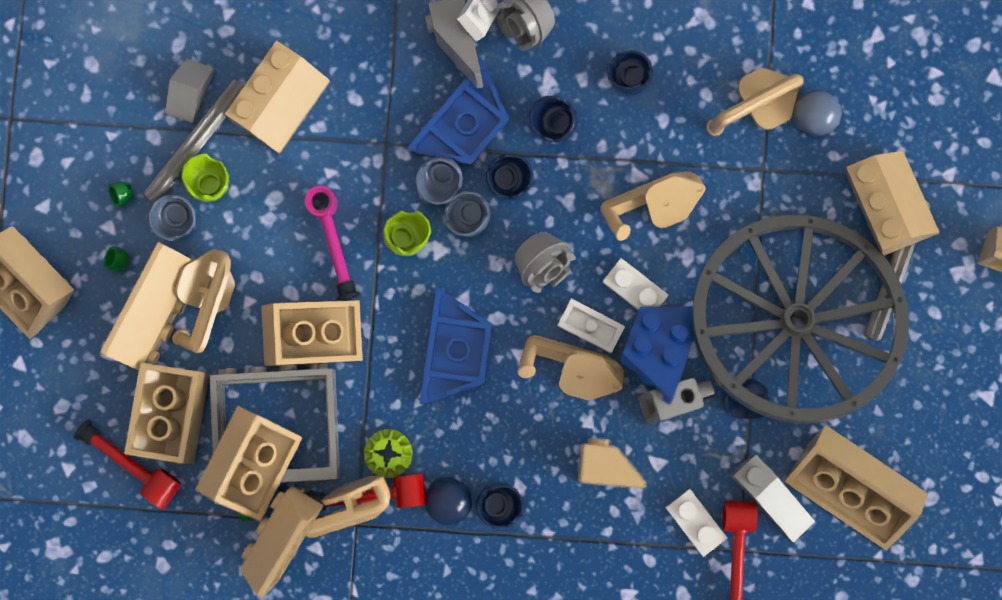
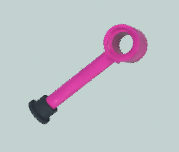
(346, 288)

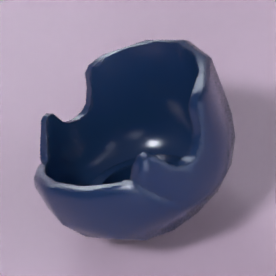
(630, 72)
(553, 118)
(509, 176)
(736, 409)
(448, 501)
(499, 505)

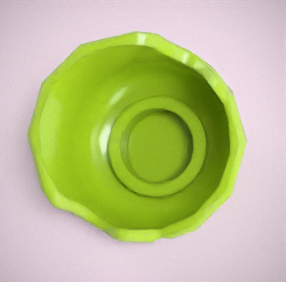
(205, 178)
(406, 233)

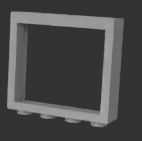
(285, 374)

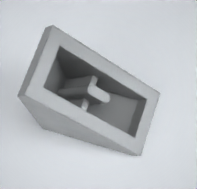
(188, 90)

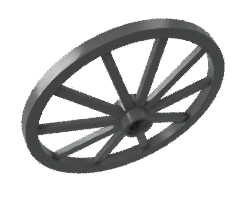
(864, 250)

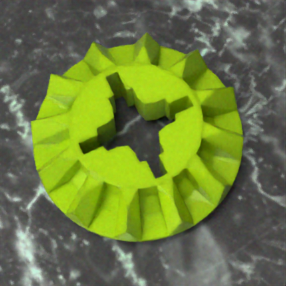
(399, 444)

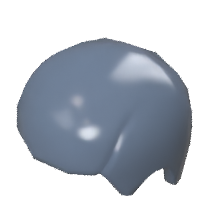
(817, 113)
(439, 180)
(467, 214)
(172, 217)

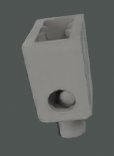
(693, 394)

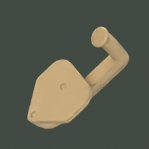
(765, 96)
(667, 200)
(205, 285)
(585, 372)
(353, 513)

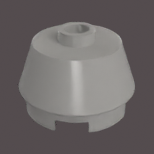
(526, 21)
(543, 261)

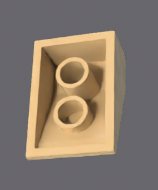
(311, 332)

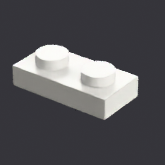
(478, 17)
(634, 286)
(591, 326)
(696, 522)

